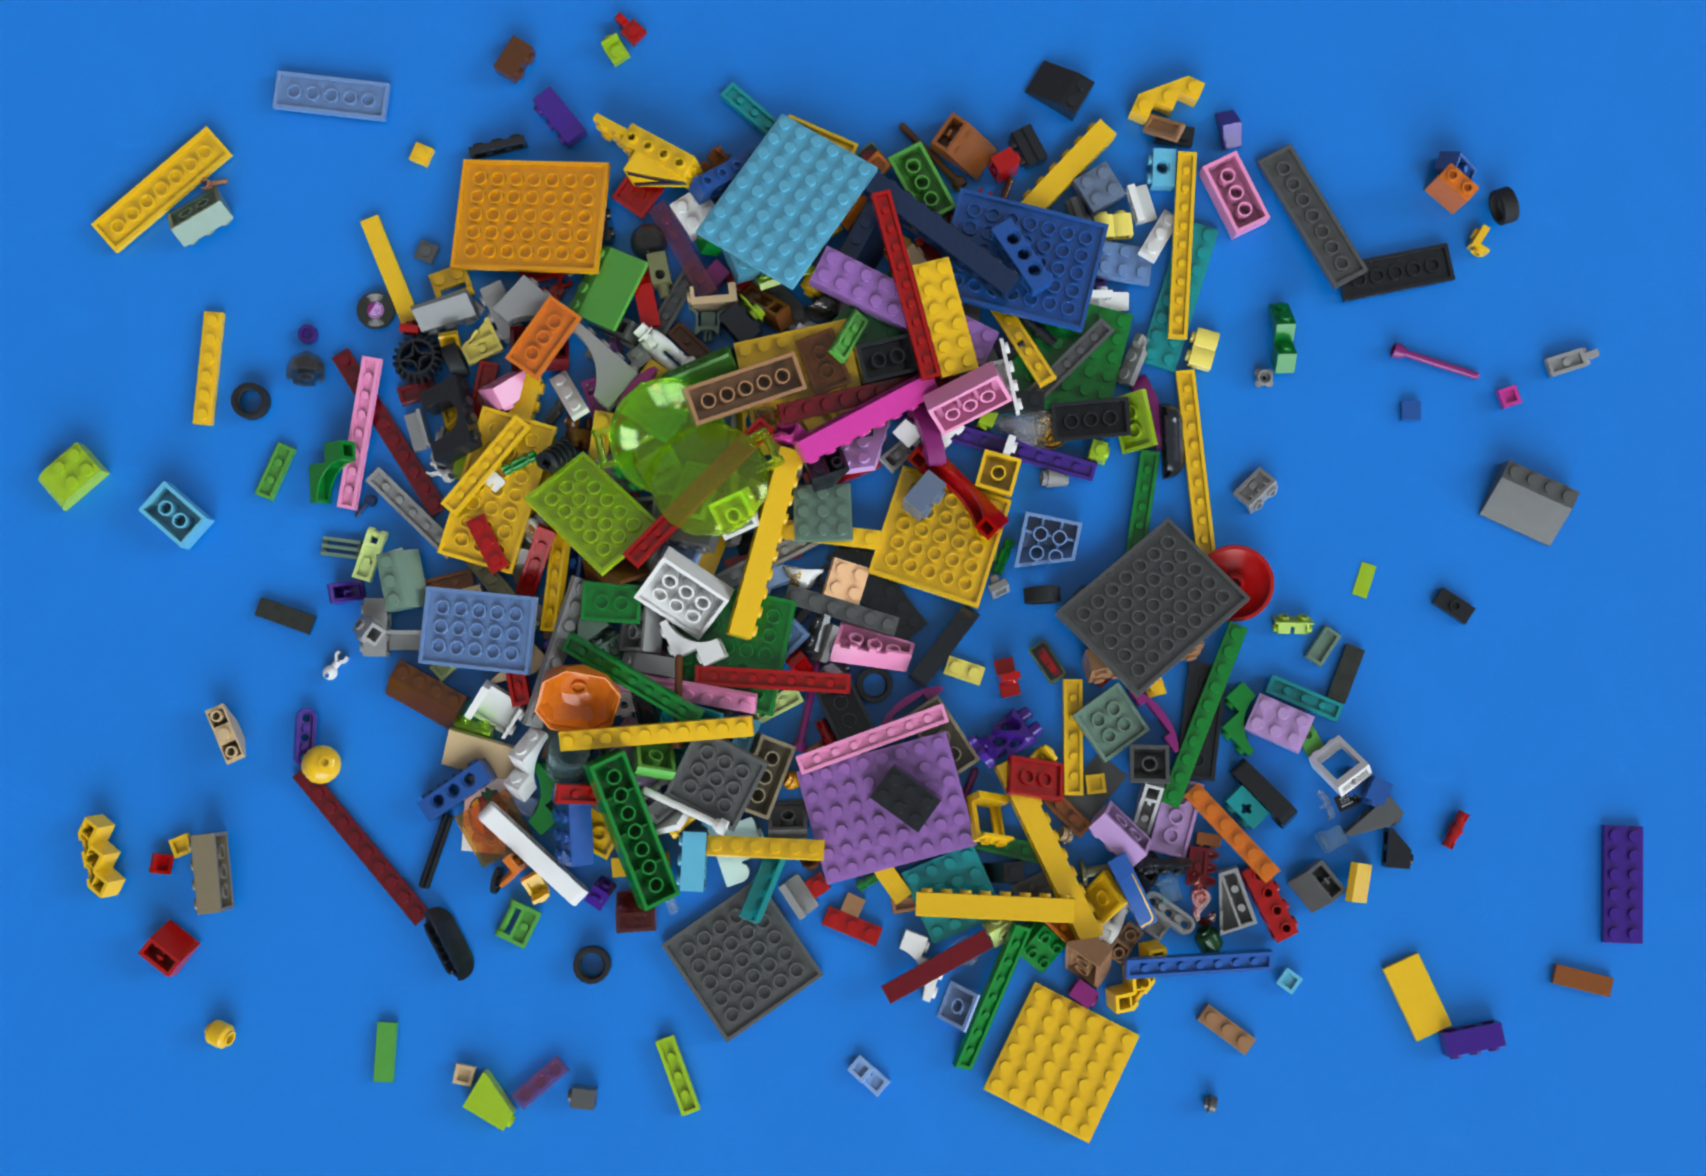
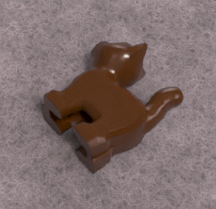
(579, 436)

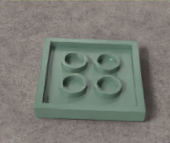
(822, 514)
(1110, 722)

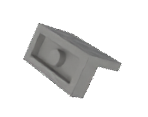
(418, 430)
(404, 639)
(798, 896)

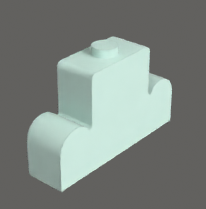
(734, 868)

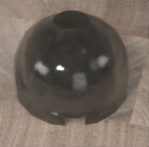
(647, 239)
(823, 308)
(306, 369)

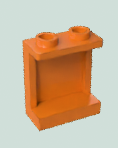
(1451, 188)

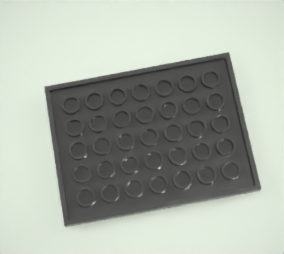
(1152, 607)

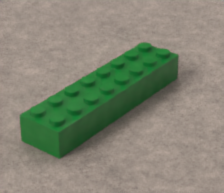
(631, 829)

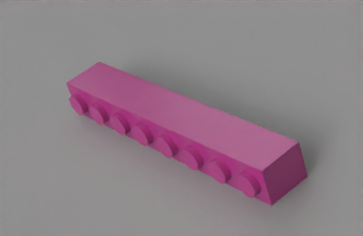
(862, 418)

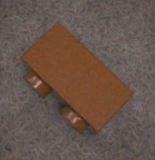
(1209, 839)

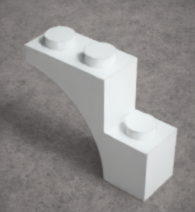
(909, 435)
(708, 652)
(524, 757)
(916, 945)

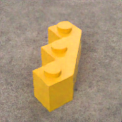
(1165, 97)
(100, 856)
(1125, 996)

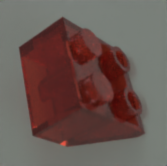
(632, 918)

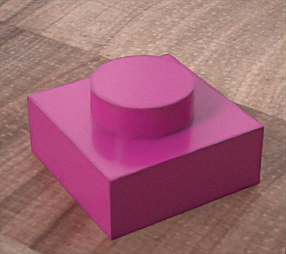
(1508, 396)

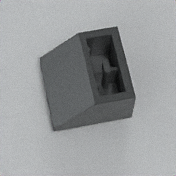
(1316, 885)

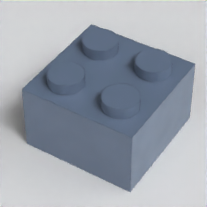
(1098, 189)
(924, 495)

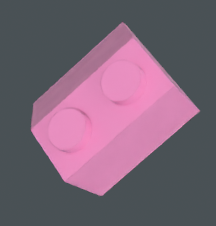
(503, 391)

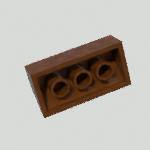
(426, 694)

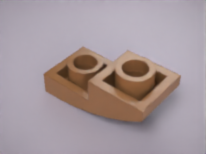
(1125, 941)

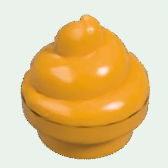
(791, 780)

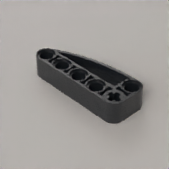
(943, 646)

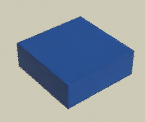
(1410, 410)

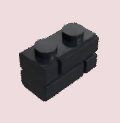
(1028, 147)

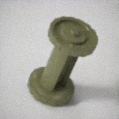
(1091, 871)

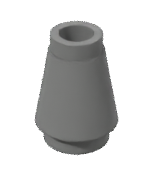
(1053, 479)

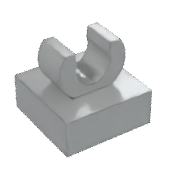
(998, 587)

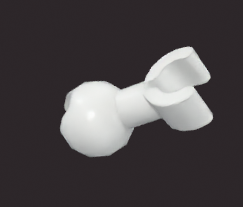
(445, 474)
(332, 669)

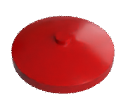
(1250, 573)

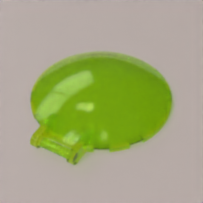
(642, 427)
(712, 478)

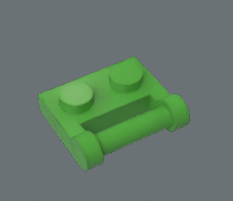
(524, 924)

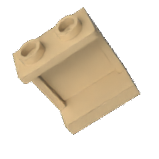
(713, 302)

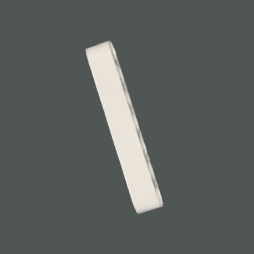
(533, 853)

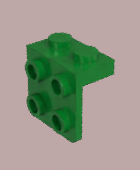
(1041, 946)

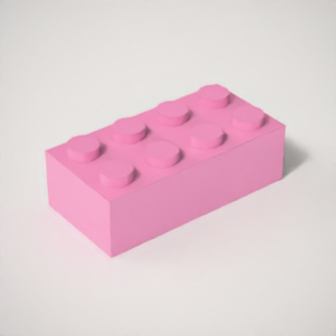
(1234, 195)
(967, 398)

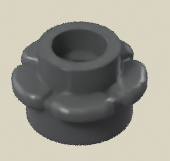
(1210, 1103)

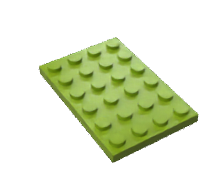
(590, 512)

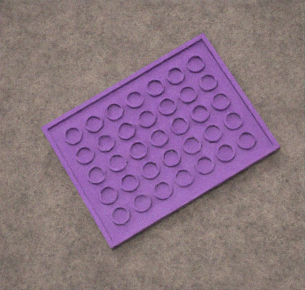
(866, 836)

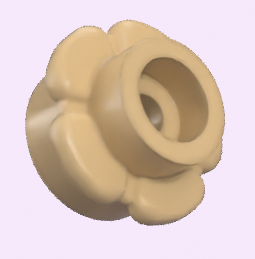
(1065, 835)

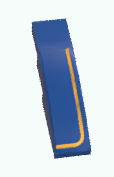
(1132, 890)

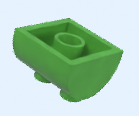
(653, 761)

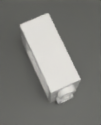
(1350, 778)

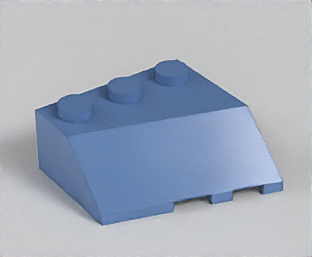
(1046, 540)

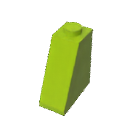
(491, 1102)

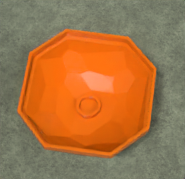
(577, 698)

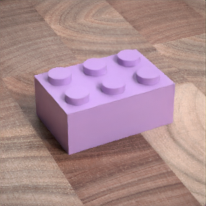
(1279, 723)
(1120, 833)

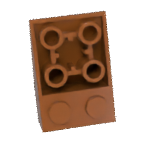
(963, 146)

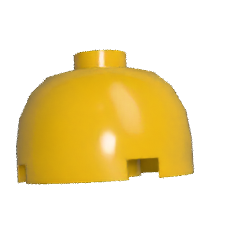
(321, 764)

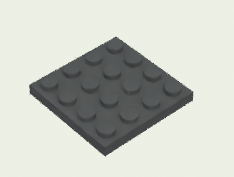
(717, 779)

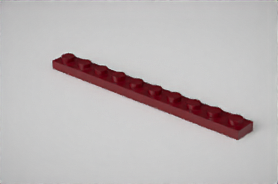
(841, 399)
(394, 439)
(364, 848)

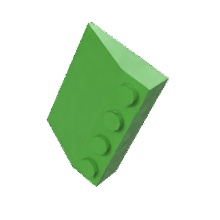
(606, 295)

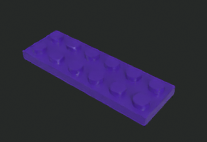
(1622, 884)

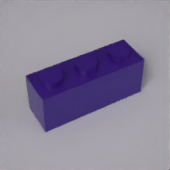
(559, 118)
(1471, 1039)

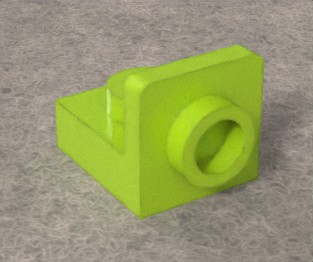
(615, 49)

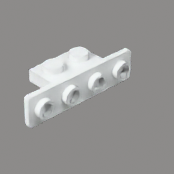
(1109, 299)
(1005, 369)

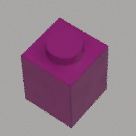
(718, 273)
(1083, 992)

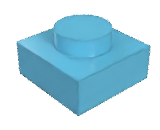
(1288, 980)

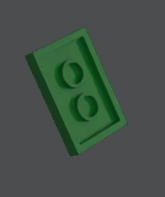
(610, 603)

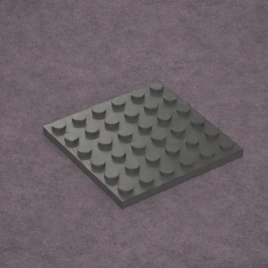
(741, 966)

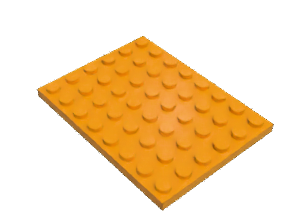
(530, 216)

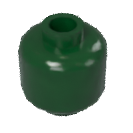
(1208, 939)

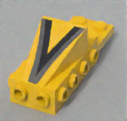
(650, 158)

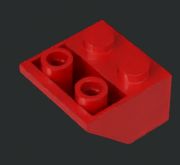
(169, 948)

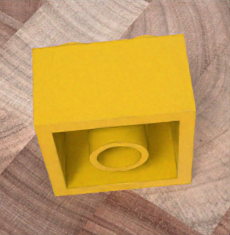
(997, 473)

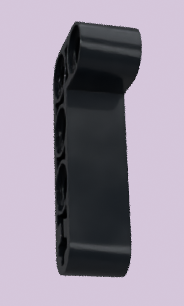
(1274, 802)

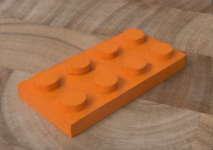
(543, 337)

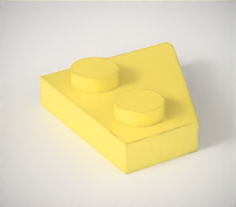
(482, 344)

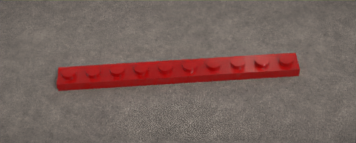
(905, 285)
(662, 528)

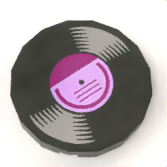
(376, 310)

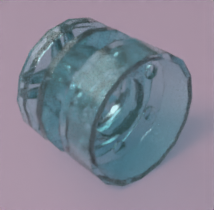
(565, 765)

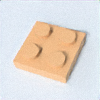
(845, 581)

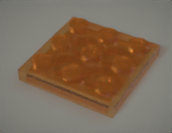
(482, 840)

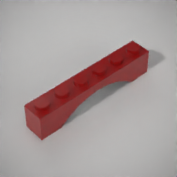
(984, 513)

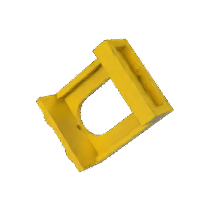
(993, 802)

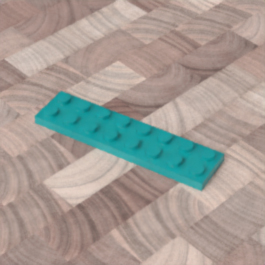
(1165, 352)

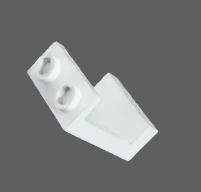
(495, 706)

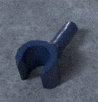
(368, 500)

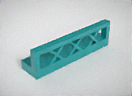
(761, 889)

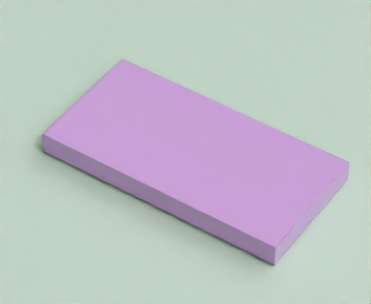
(1174, 827)

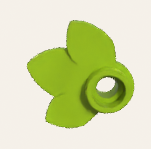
(755, 311)

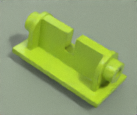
(1283, 623)

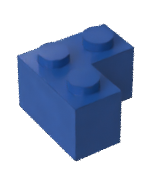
(1371, 791)

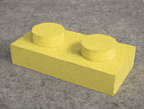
(964, 670)

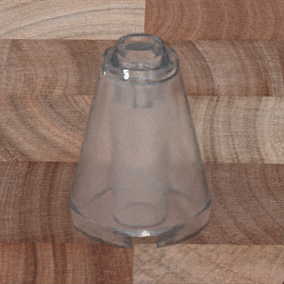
(1027, 427)

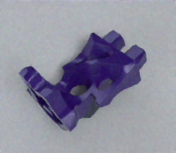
(1017, 732)

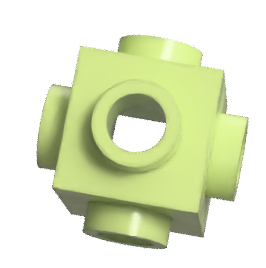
(997, 930)

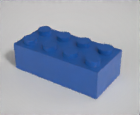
(573, 834)

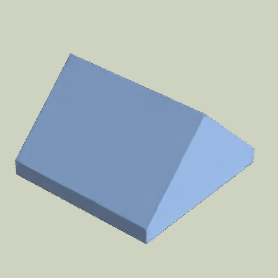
(958, 1005)

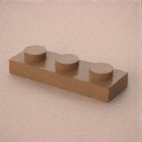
(1226, 1029)

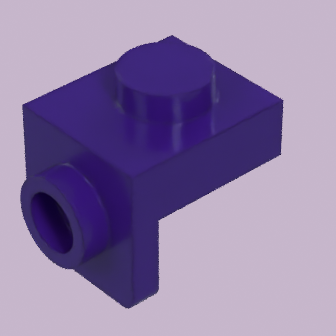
(600, 892)

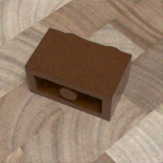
(515, 60)

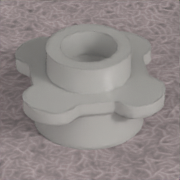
(1268, 374)

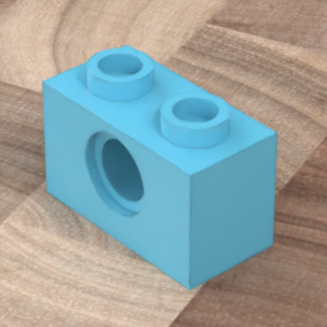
(1164, 158)

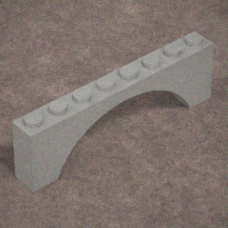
(612, 373)

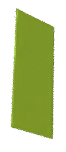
(1364, 580)

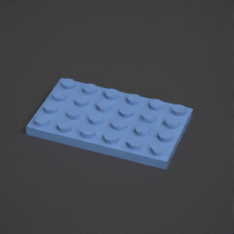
(478, 630)

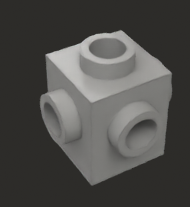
(369, 630)

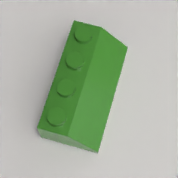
(922, 179)
(706, 367)

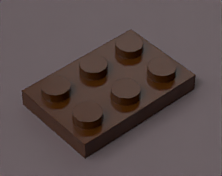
(821, 367)

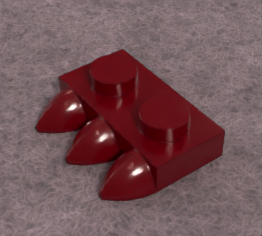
(1200, 858)

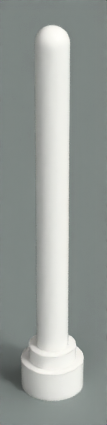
(719, 825)

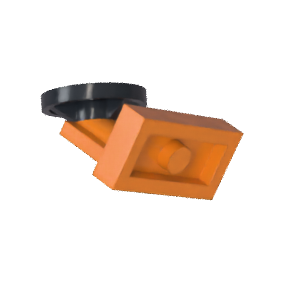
(500, 880)

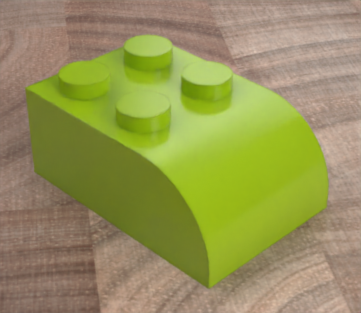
(72, 475)

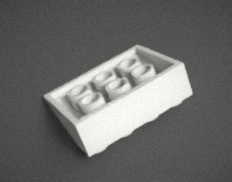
(684, 593)

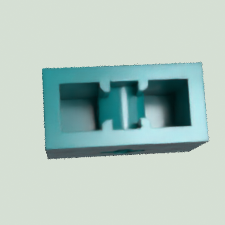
(1256, 812)

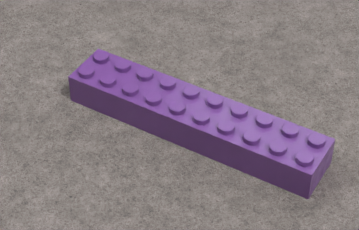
(877, 296)

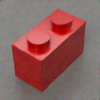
(1004, 165)

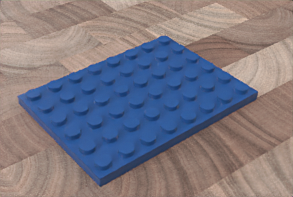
(1065, 242)

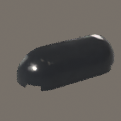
(1171, 440)
(448, 942)

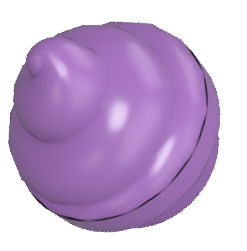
(615, 344)

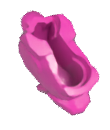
(787, 432)

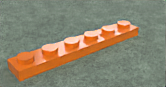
(1232, 833)

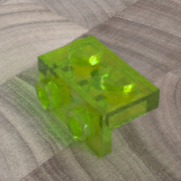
(473, 726)

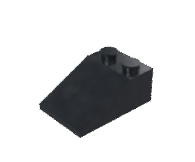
(1060, 89)

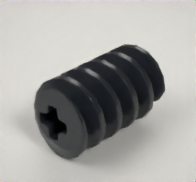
(556, 455)

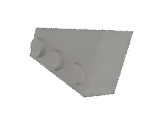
(1233, 902)

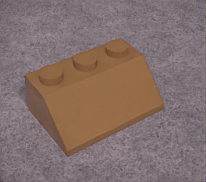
(1089, 959)

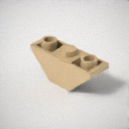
(227, 733)

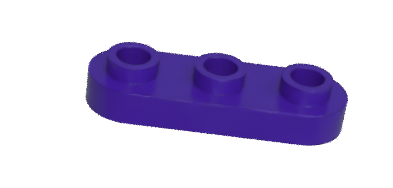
(307, 728)

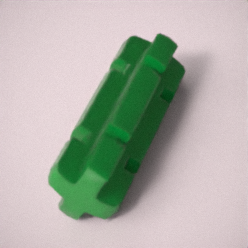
(519, 462)
(1003, 556)
(870, 879)

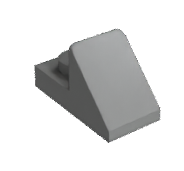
(895, 457)

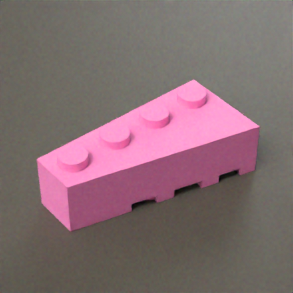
(870, 648)

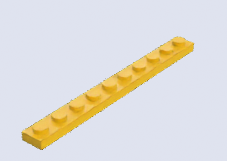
(1182, 245)
(1195, 461)
(656, 733)

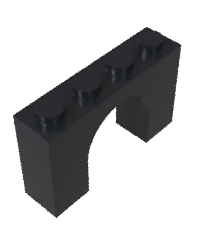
(465, 435)

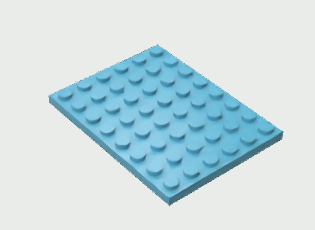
(787, 201)

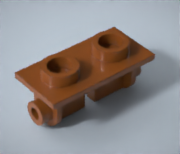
(716, 158)

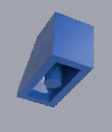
(1458, 159)

